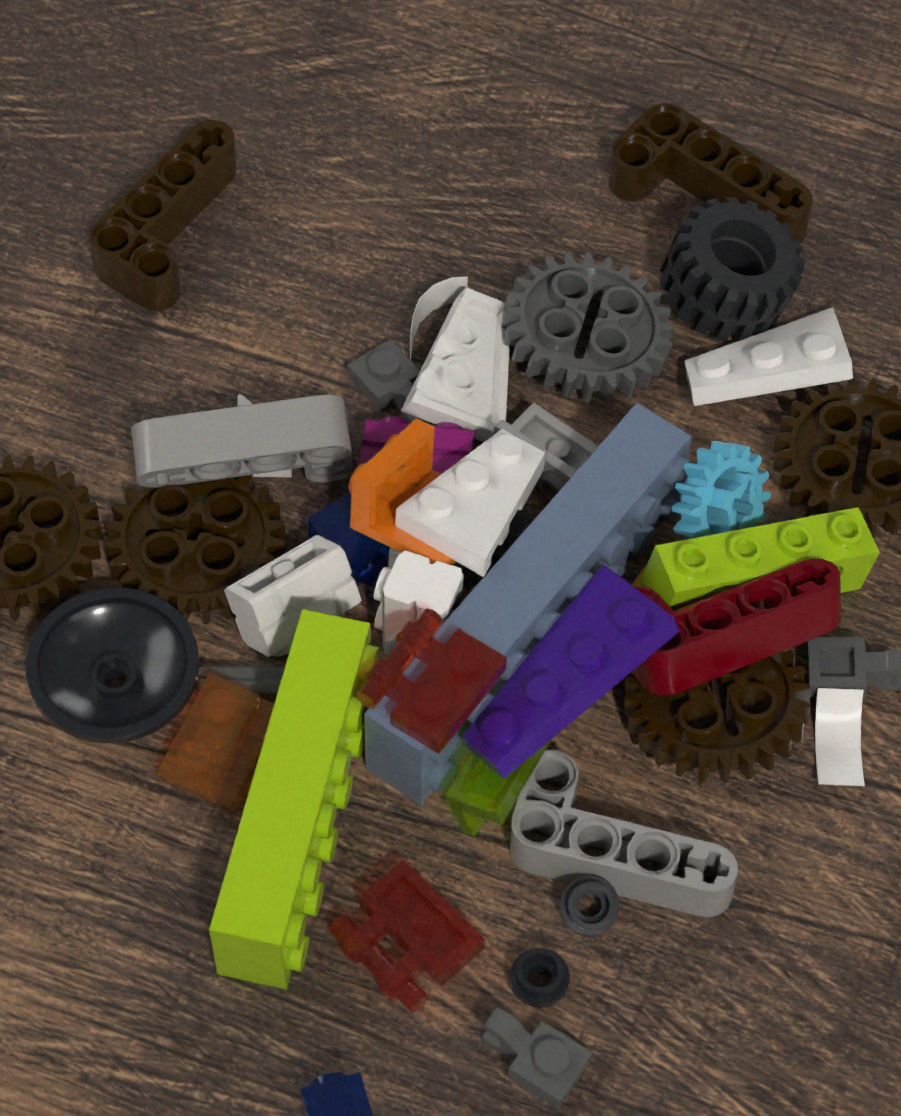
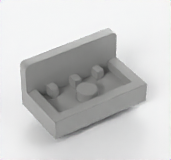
(563, 446)

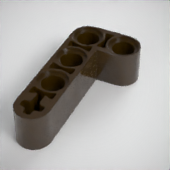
(704, 163)
(134, 236)

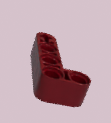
(743, 625)

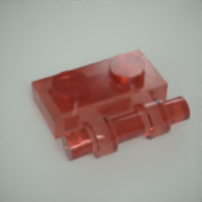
(445, 691)
(420, 923)

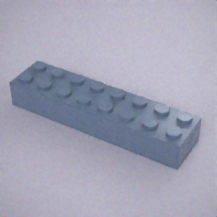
(594, 520)

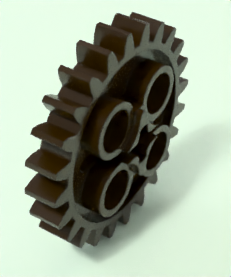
(809, 448)
(193, 541)
(52, 553)
(763, 709)

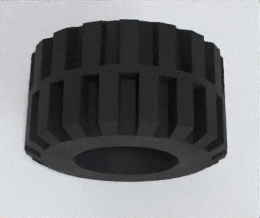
(751, 245)

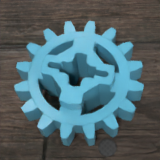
(721, 491)

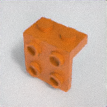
(388, 482)

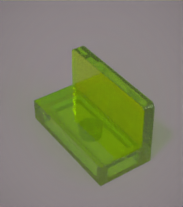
(484, 795)

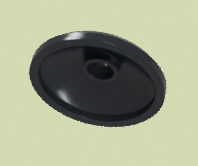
(107, 639)

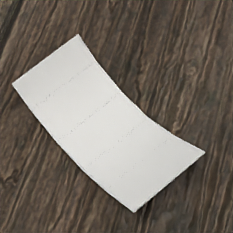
(434, 298)
(839, 737)

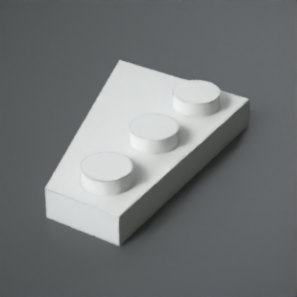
(774, 361)
(465, 369)
(474, 501)

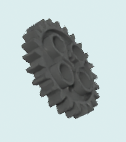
(627, 337)

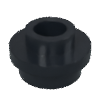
(607, 900)
(539, 962)

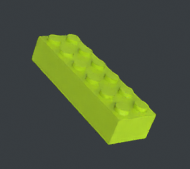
(294, 803)

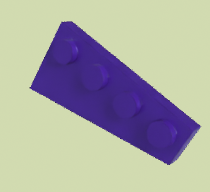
(576, 662)

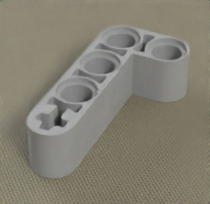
(245, 442)
(624, 845)

